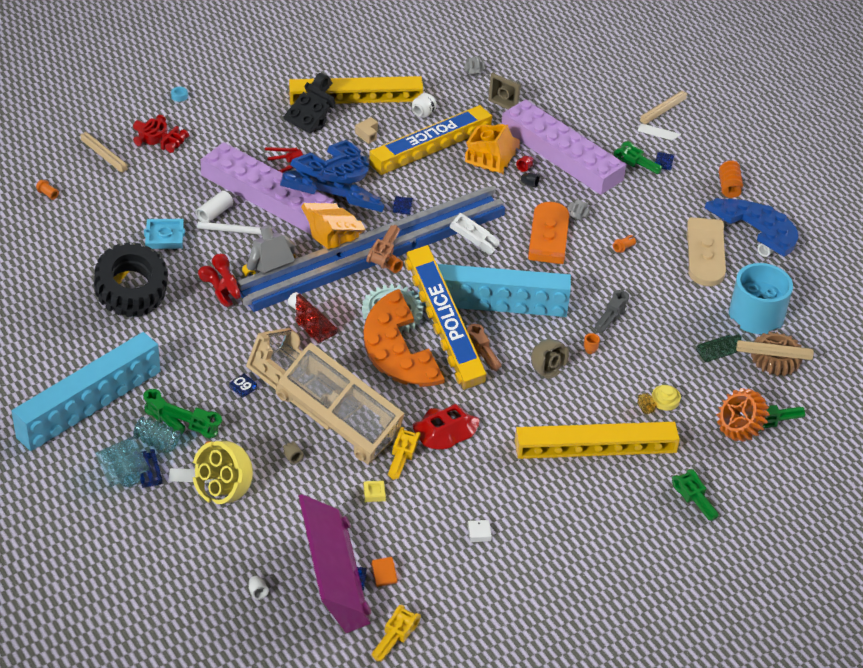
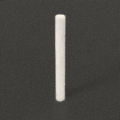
(229, 228)

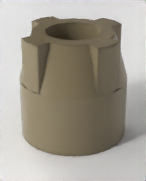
(293, 452)

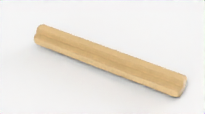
(663, 107)
(104, 152)
(775, 350)

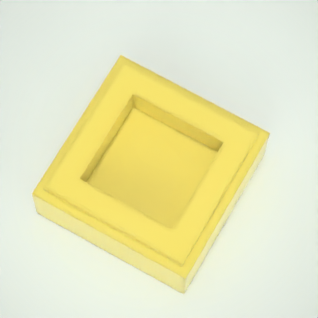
(374, 491)

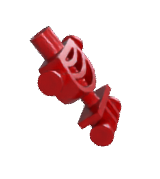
(151, 134)

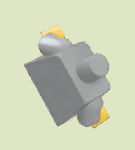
(269, 252)

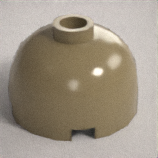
(549, 357)

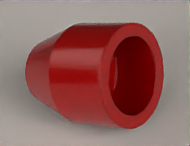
(524, 163)

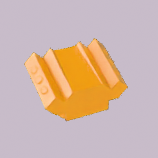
(491, 147)
(331, 224)

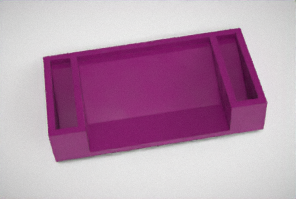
(335, 564)

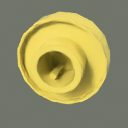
(666, 397)

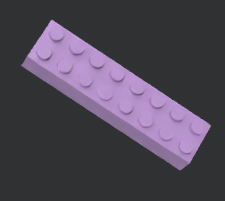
(564, 147)
(258, 184)

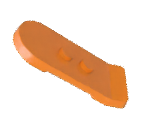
(549, 233)

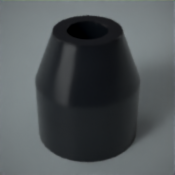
(530, 179)

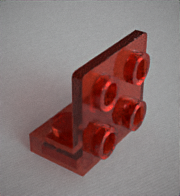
(313, 320)

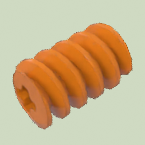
(730, 179)

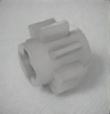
(474, 66)
(578, 209)

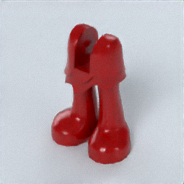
(222, 287)

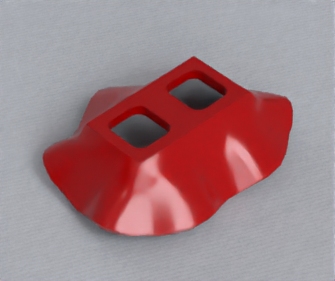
(448, 434)

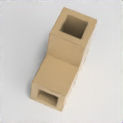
(367, 130)

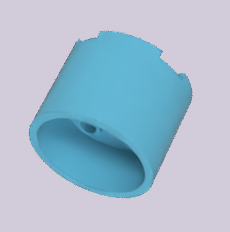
(760, 298)

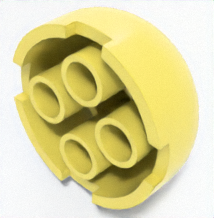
(228, 467)

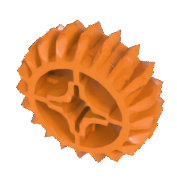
(733, 423)

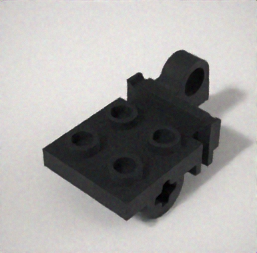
(311, 107)

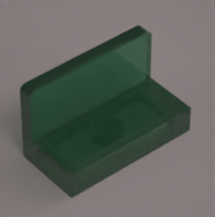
(718, 347)

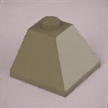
(503, 91)

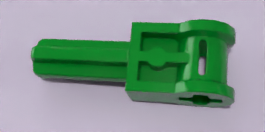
(634, 156)
(154, 407)
(784, 414)
(199, 419)
(694, 490)

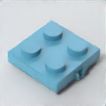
(164, 233)

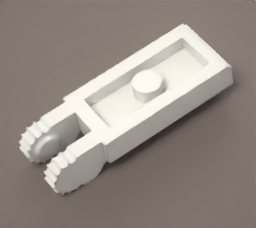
(474, 233)

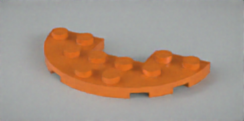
(388, 349)

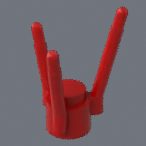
(292, 153)

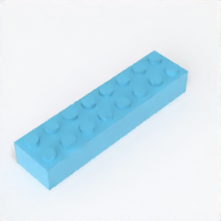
(507, 290)
(86, 391)

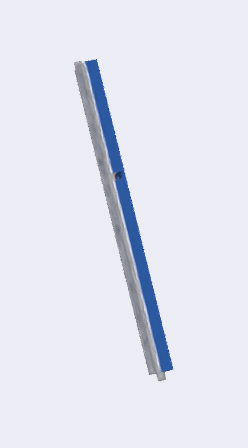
(350, 257)

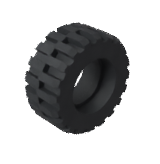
(130, 300)

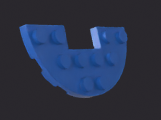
(344, 167)
(354, 194)
(777, 230)

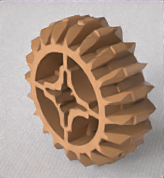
(776, 364)

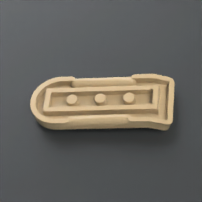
(706, 251)

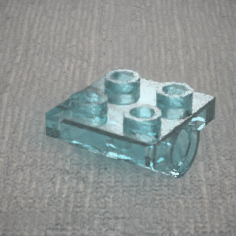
(122, 463)

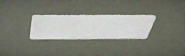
(658, 132)
(183, 475)

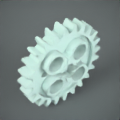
(412, 301)

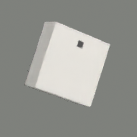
(479, 531)

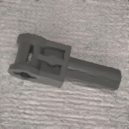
(615, 308)

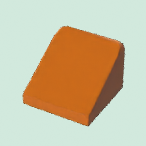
(383, 571)

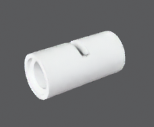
(214, 207)

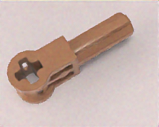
(383, 249)
(481, 345)

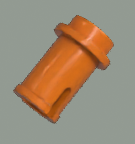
(44, 187)
(621, 244)

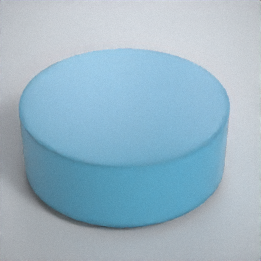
(179, 94)

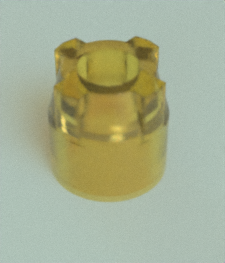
(646, 403)

